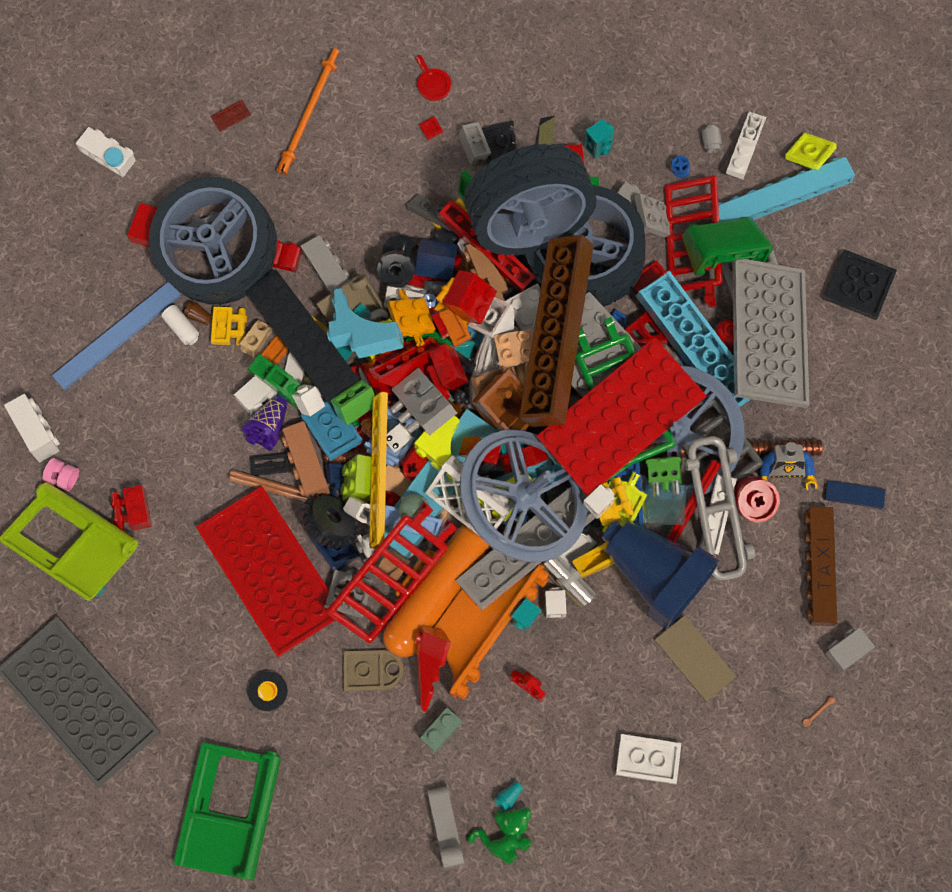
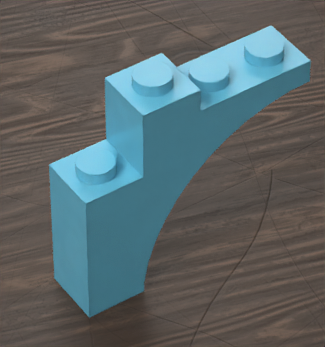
(362, 335)

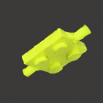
(633, 494)

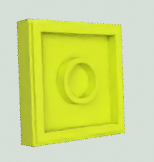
(810, 151)

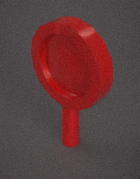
(432, 83)

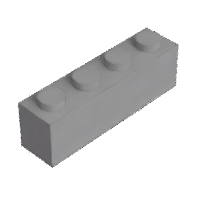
(325, 264)

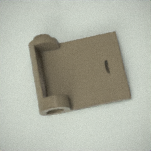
(357, 291)

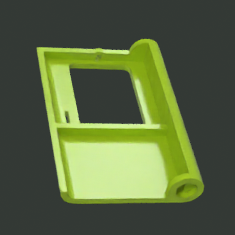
(89, 560)

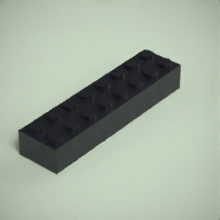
(302, 335)

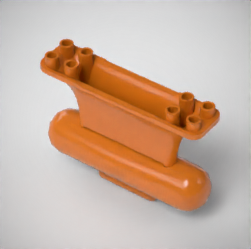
(446, 607)

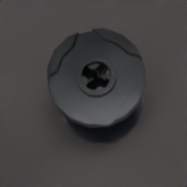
(398, 260)

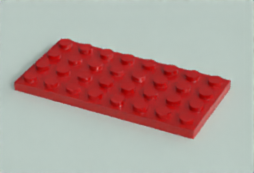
(621, 416)
(268, 570)

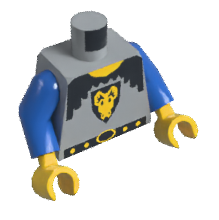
(788, 461)

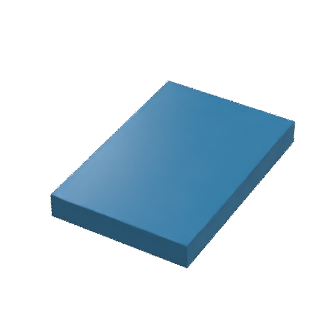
(331, 432)

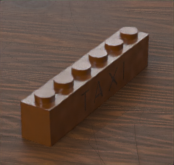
(821, 566)

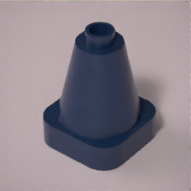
(659, 569)

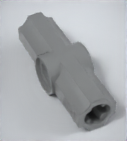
(570, 580)

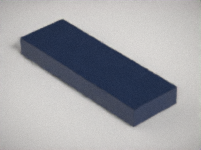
(855, 494)

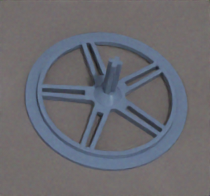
(681, 429)
(525, 496)

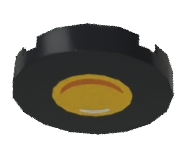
(267, 691)

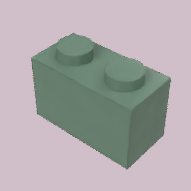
(441, 730)

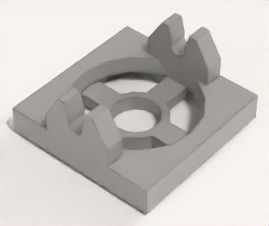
(338, 577)

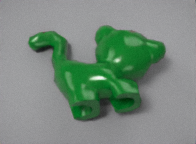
(512, 825)

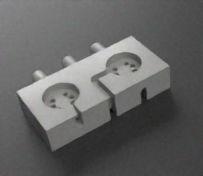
(423, 402)

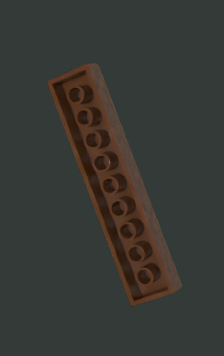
(556, 331)

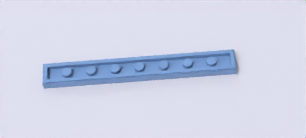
(116, 336)

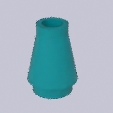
(508, 796)

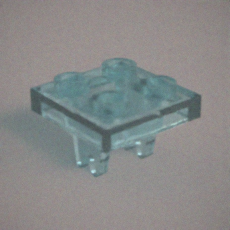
(666, 508)

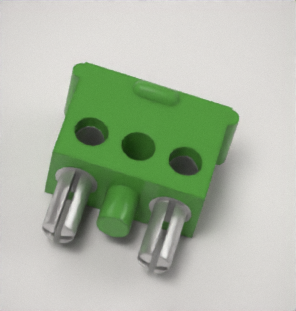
(662, 467)

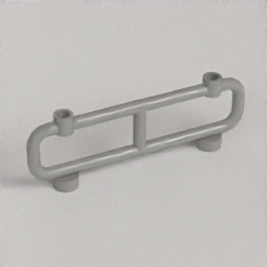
(727, 457)

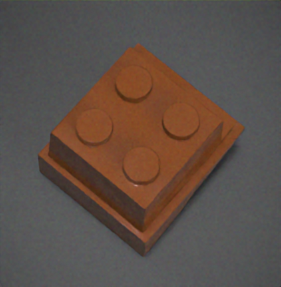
(501, 402)

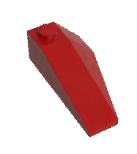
(431, 652)

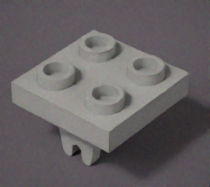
(653, 215)

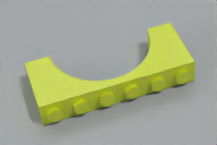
(438, 450)

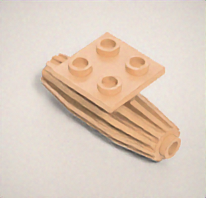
(514, 351)

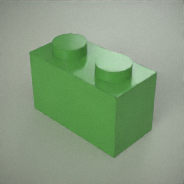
(354, 402)

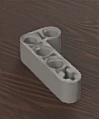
(445, 827)

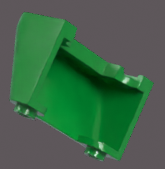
(725, 243)

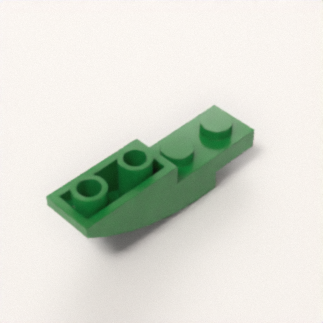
(275, 378)

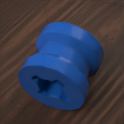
(680, 162)

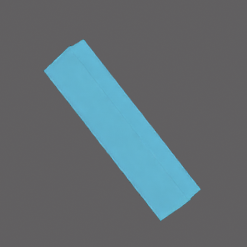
(687, 331)
(469, 426)

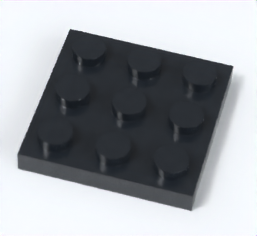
(860, 284)

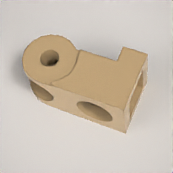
(256, 338)

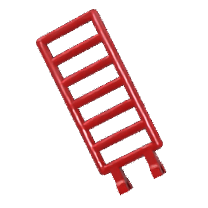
(714, 213)
(447, 529)

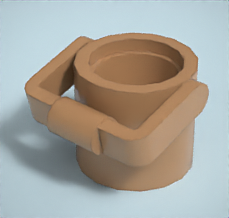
(390, 569)

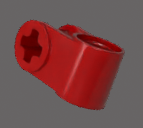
(414, 461)

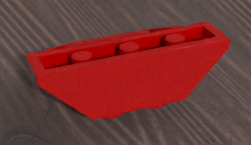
(398, 364)

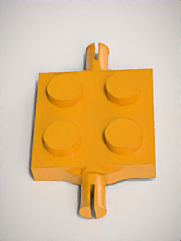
(411, 316)

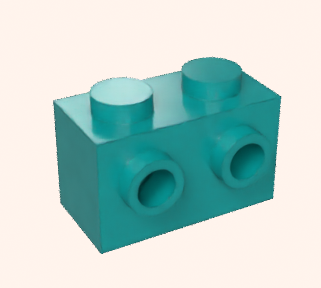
(599, 139)

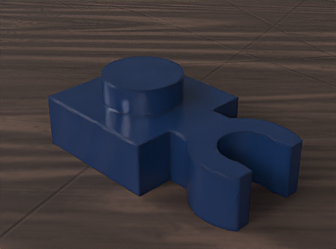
(335, 477)

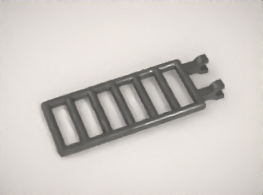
(747, 448)

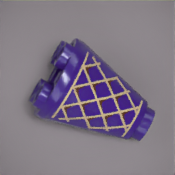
(266, 423)

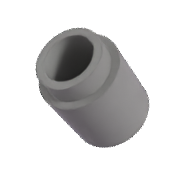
(712, 139)

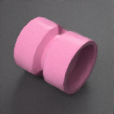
(59, 474)

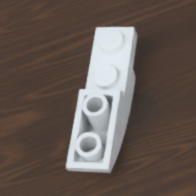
(746, 145)

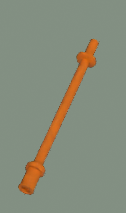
(288, 156)

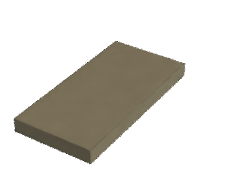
(695, 658)

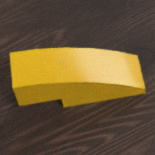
(593, 561)

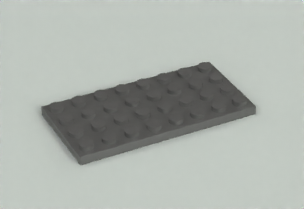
(78, 702)

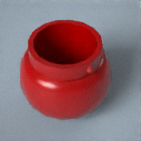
(725, 331)

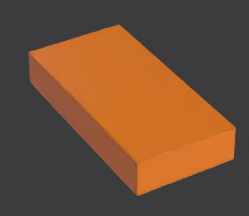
(456, 328)
(275, 350)

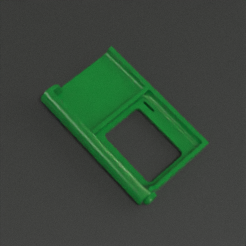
(221, 841)

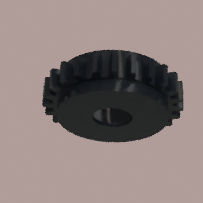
(322, 528)

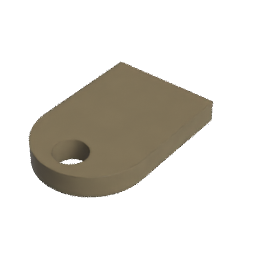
(370, 671)

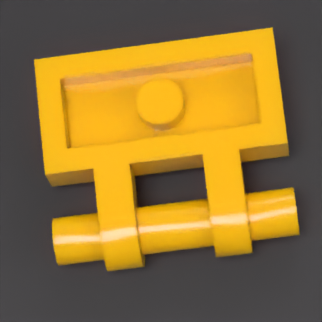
(222, 326)
(612, 512)

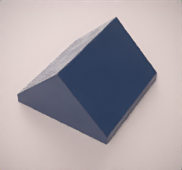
(436, 259)
(337, 558)

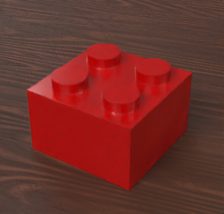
(470, 297)

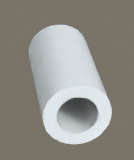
(180, 325)

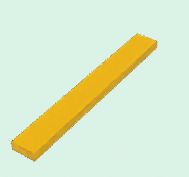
(378, 470)

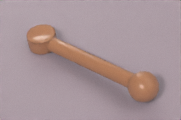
(830, 700)

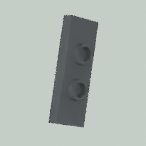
(427, 209)

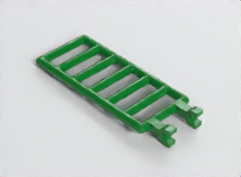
(588, 373)

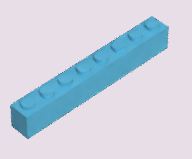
(788, 191)

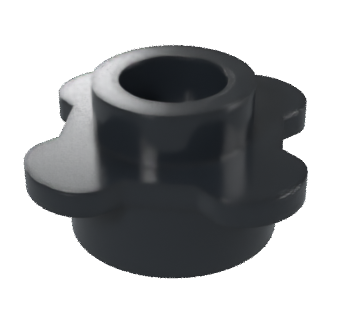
(460, 396)

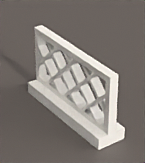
(491, 501)

